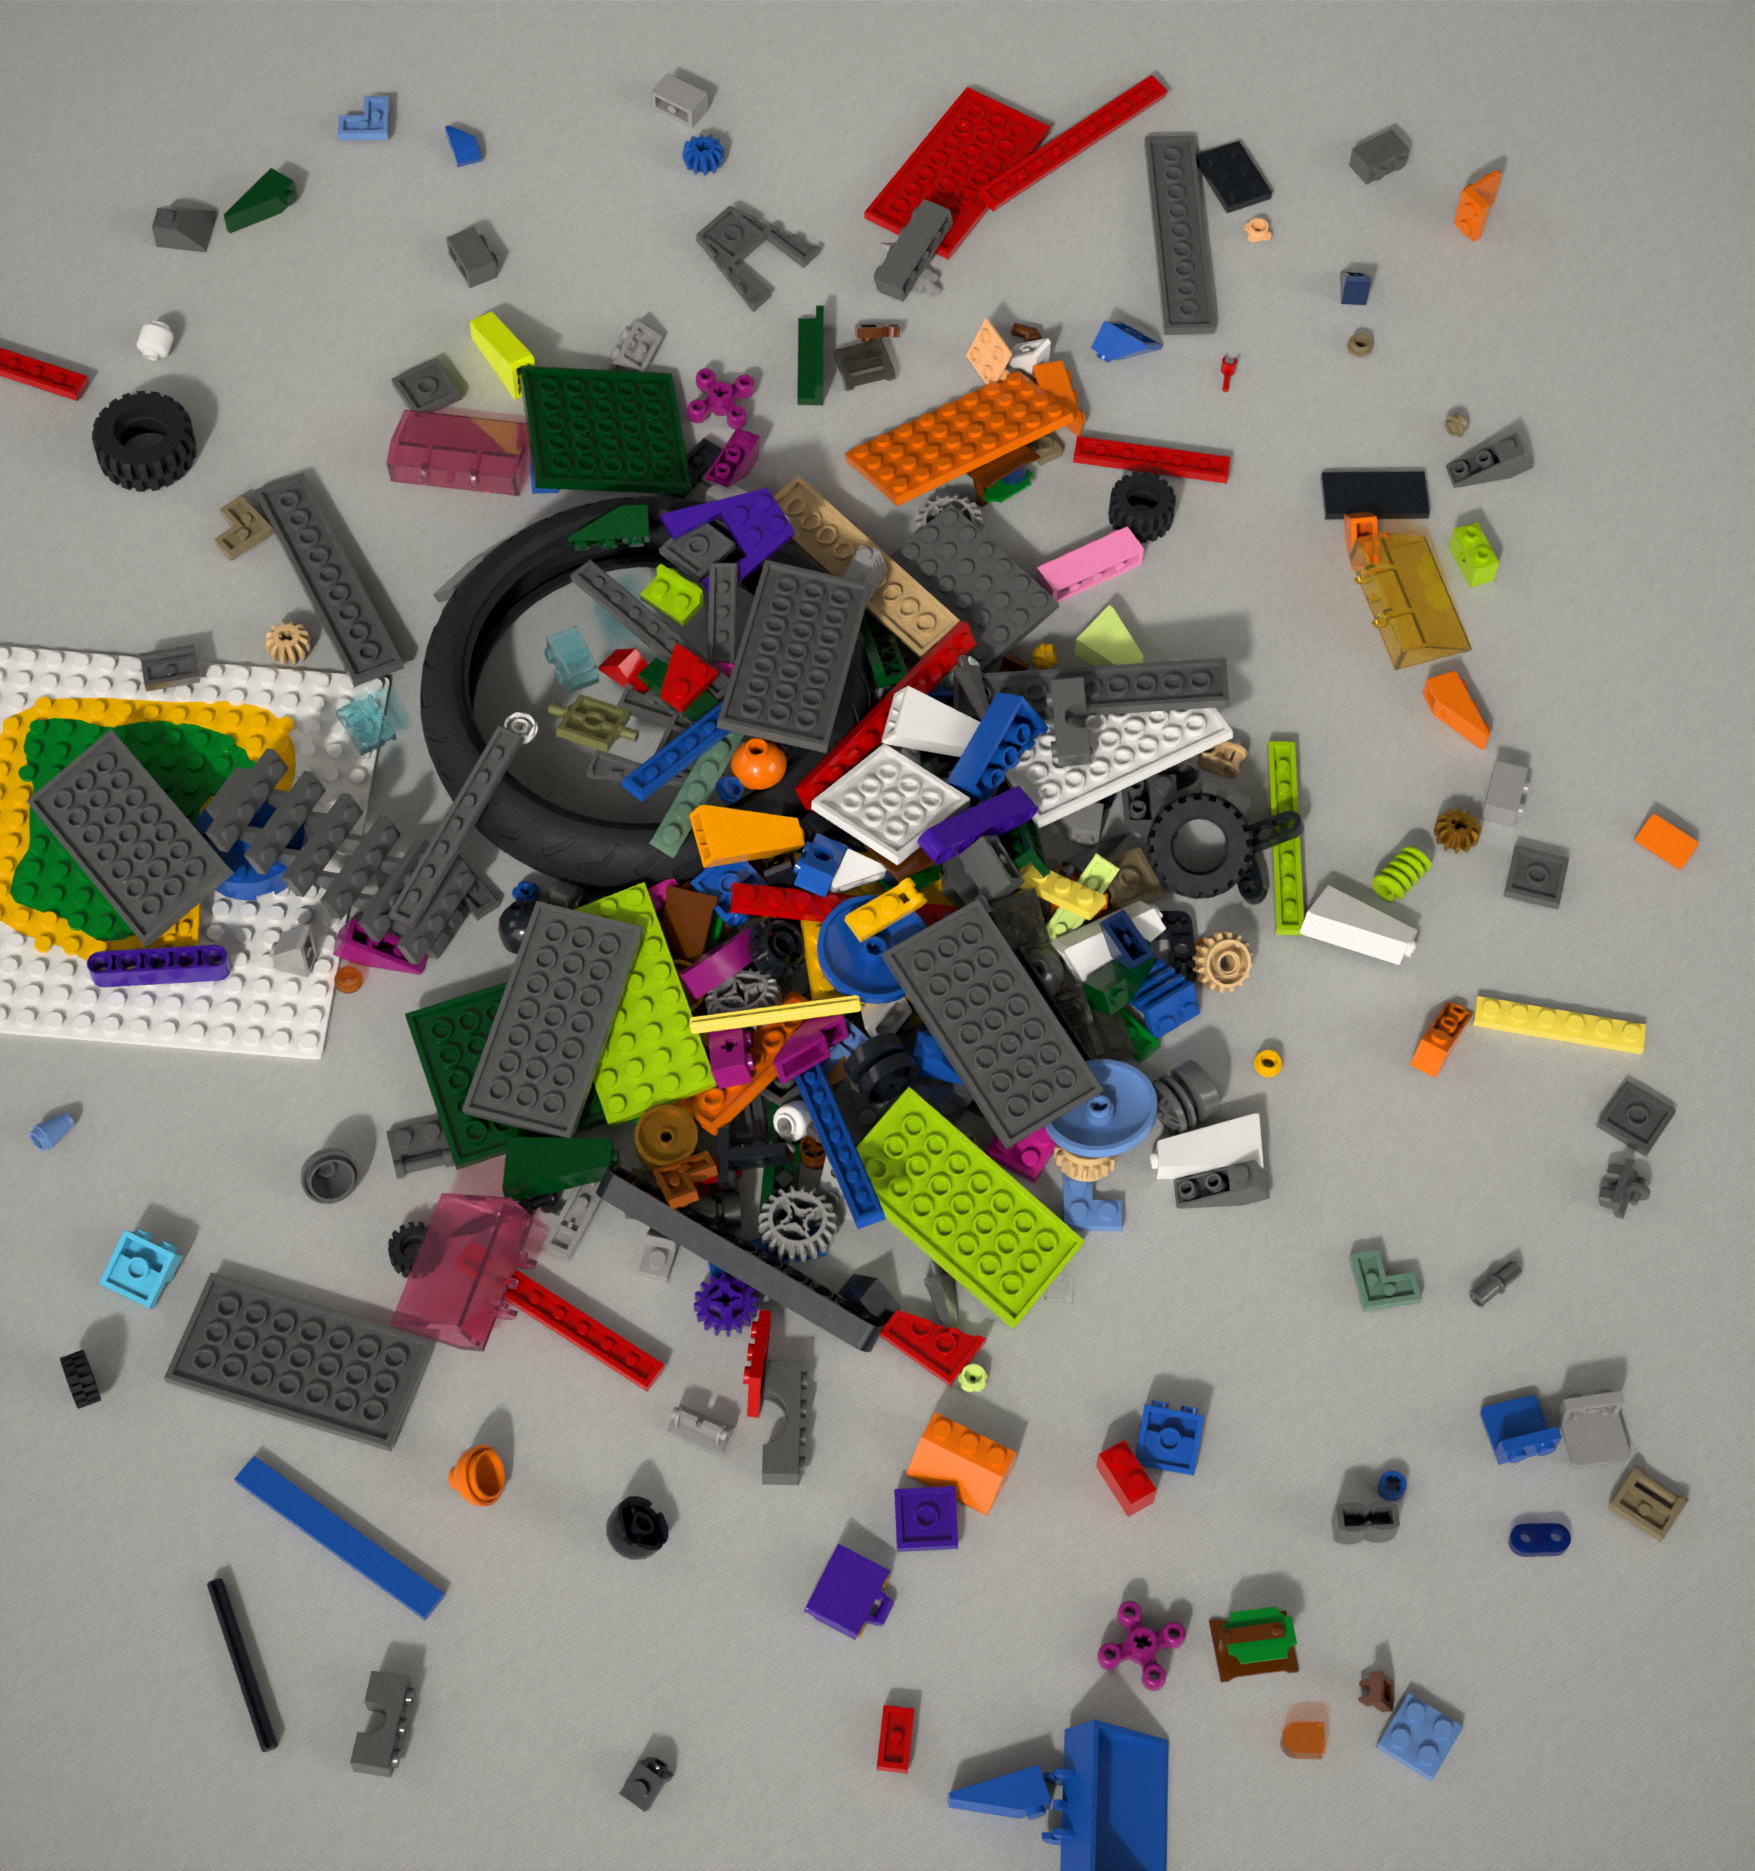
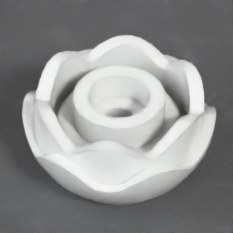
(522, 721)

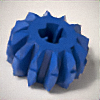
(703, 154)

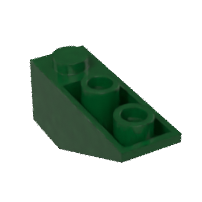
(620, 526)

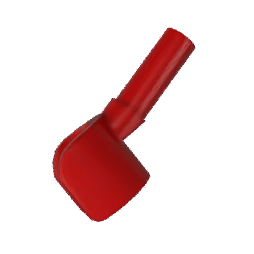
(1228, 370)

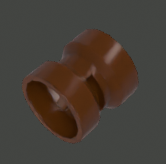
(808, 1147)

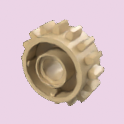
(1236, 966)
(1083, 1168)

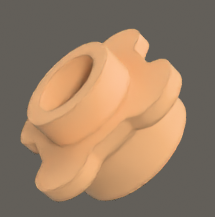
(1257, 230)

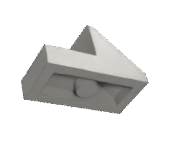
(658, 1256)

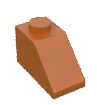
(1357, 526)

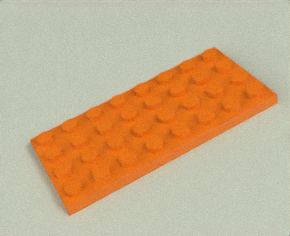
(958, 437)

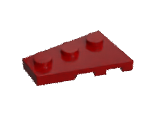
(932, 1346)
(757, 1355)

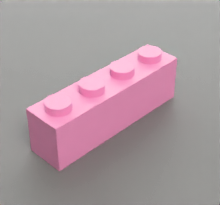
(1090, 564)

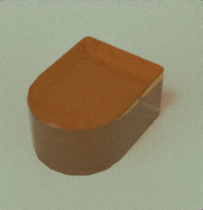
(1303, 1740)

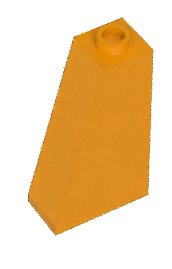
(742, 835)

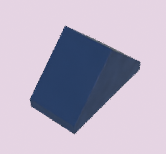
(1354, 288)
(1125, 940)

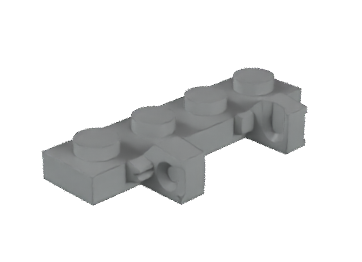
(568, 1226)

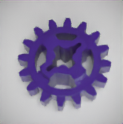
(712, 1305)

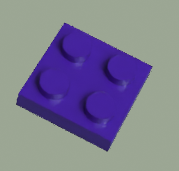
(926, 1519)

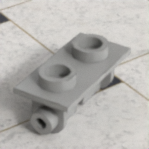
(699, 1428)

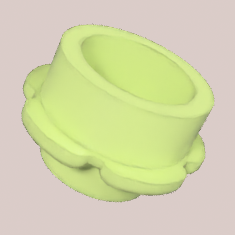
(976, 1371)

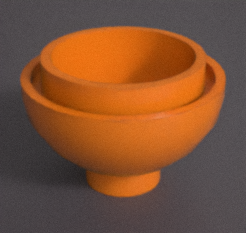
(758, 770)
(478, 1475)

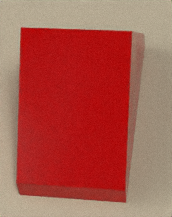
(624, 667)

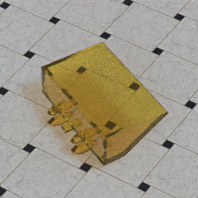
(1407, 598)

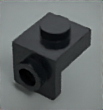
(646, 1782)

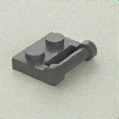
(417, 1141)

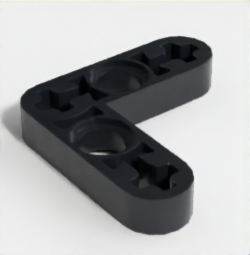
(1258, 845)
(1179, 936)

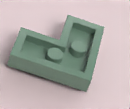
(1378, 1290)

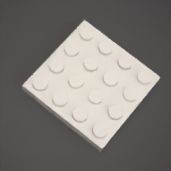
(889, 803)

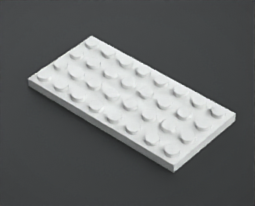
(1122, 753)

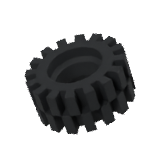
(400, 1241)
(80, 1379)

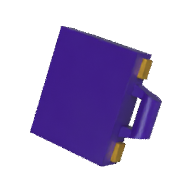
(848, 1593)

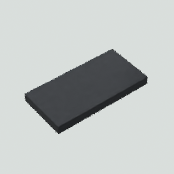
(1381, 493)

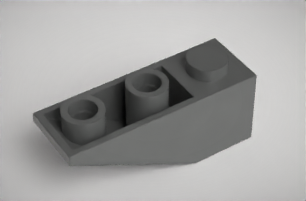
(1491, 463)
(1222, 1187)

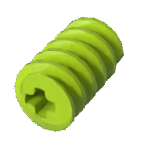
(1401, 873)

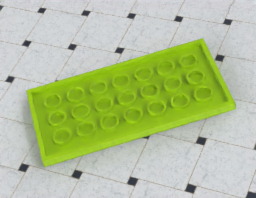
(650, 1047)
(964, 1209)

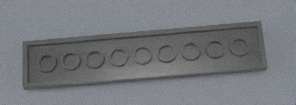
(1179, 235)
(329, 580)
(1115, 687)

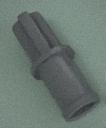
(1495, 1283)

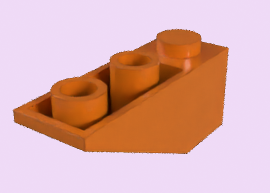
(1057, 383)
(1451, 703)
(1441, 1039)

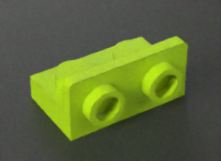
(673, 595)

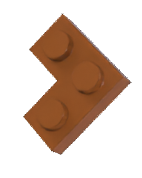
(678, 1178)

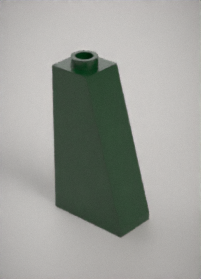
(554, 1164)

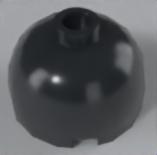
(514, 923)
(636, 1529)

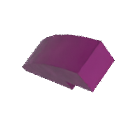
(717, 965)
(809, 1046)

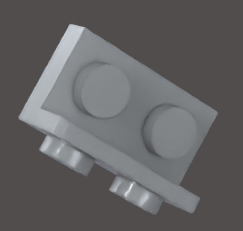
(636, 347)

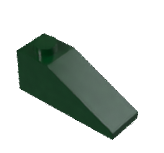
(262, 201)
(1116, 985)

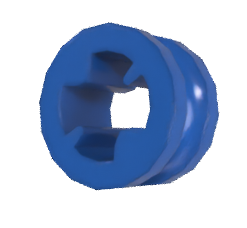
(1392, 1496)

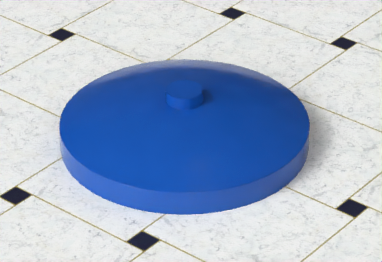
(858, 966)

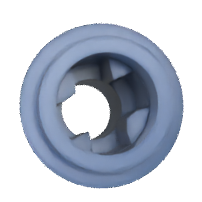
(48, 1133)

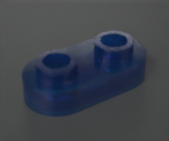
(1540, 1540)

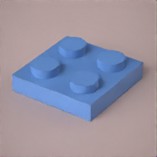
(1420, 1737)

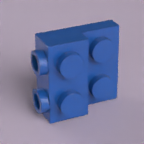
(718, 882)
(1169, 1438)

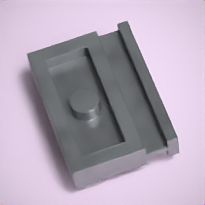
(169, 668)

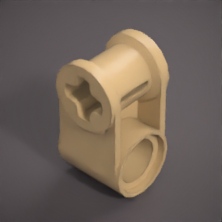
(1220, 758)

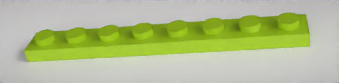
(1287, 855)

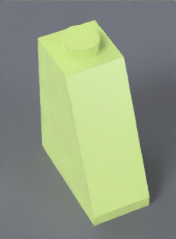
(1107, 642)

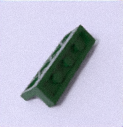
(810, 359)
(878, 657)
(1025, 847)
(769, 1173)

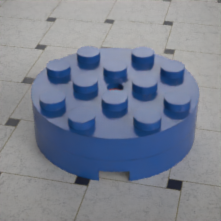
(246, 882)

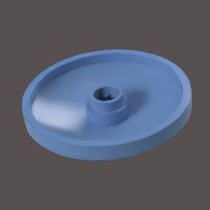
(1113, 1119)

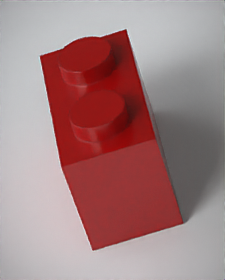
(1126, 1478)

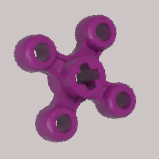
(721, 398)
(1137, 1634)

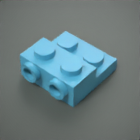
(140, 1267)

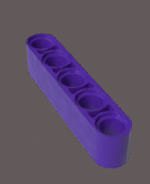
(986, 819)
(147, 959)

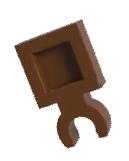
(870, 332)

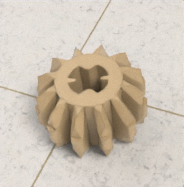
(287, 642)

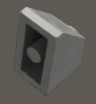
(1082, 825)
(295, 951)

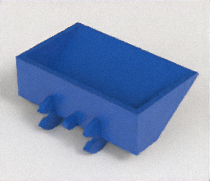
(1111, 1800)

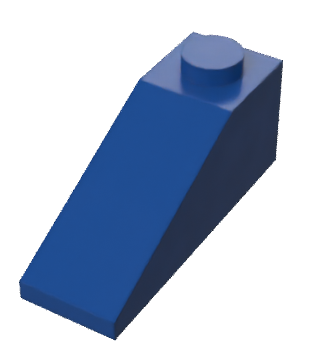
(1009, 1795)

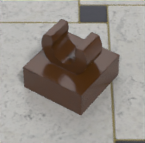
(1380, 1691)

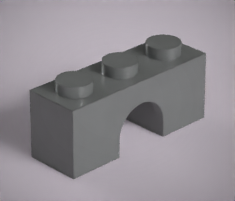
(1071, 743)
(378, 1751)

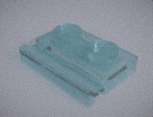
(365, 724)

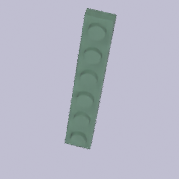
(694, 793)

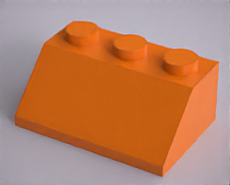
(963, 1459)

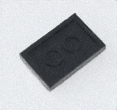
(1233, 177)

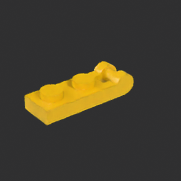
(885, 910)

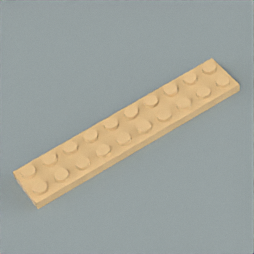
(833, 541)

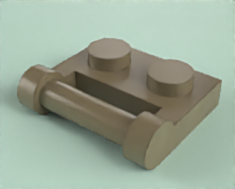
(1644, 1510)

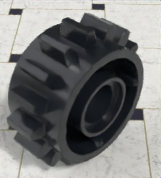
(776, 947)

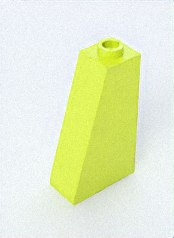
(501, 350)

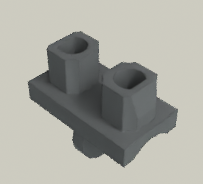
(1628, 1190)

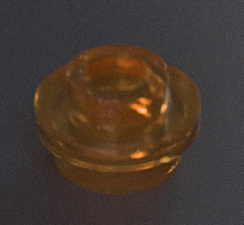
(345, 973)

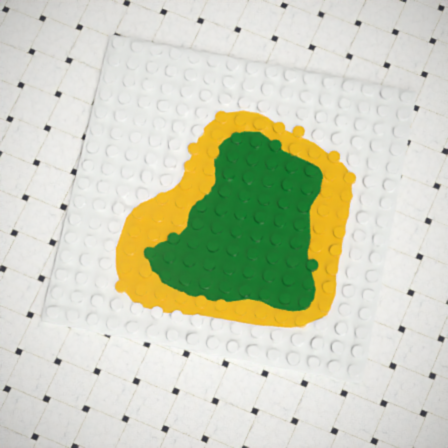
(190, 744)

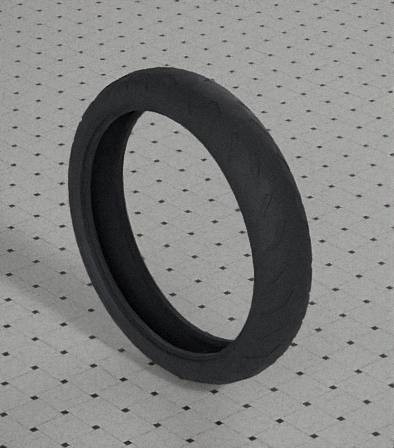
(517, 820)

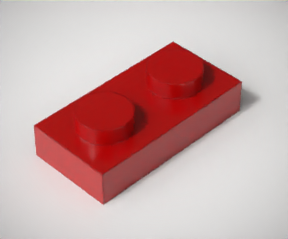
(895, 1739)

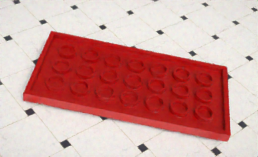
(957, 158)

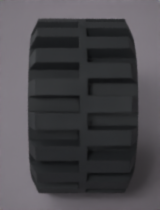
(1142, 490)

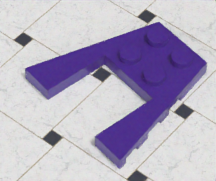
(750, 517)

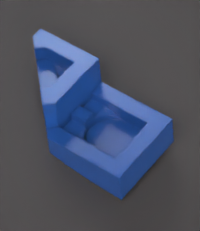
(463, 146)

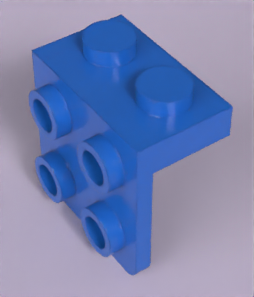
(1518, 1430)

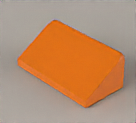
(1667, 841)

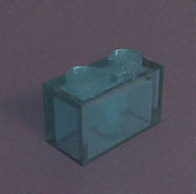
(571, 659)

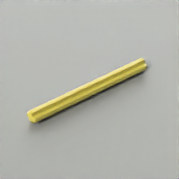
(775, 1014)

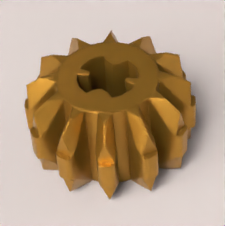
(1457, 830)

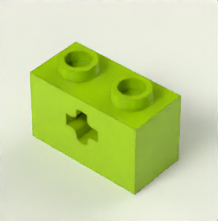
(1473, 554)

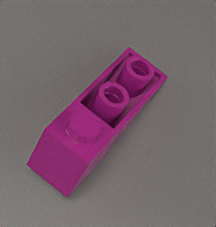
(735, 459)

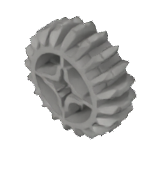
(932, 509)
(744, 991)
(813, 1211)

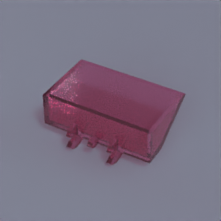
(458, 452)
(465, 1270)

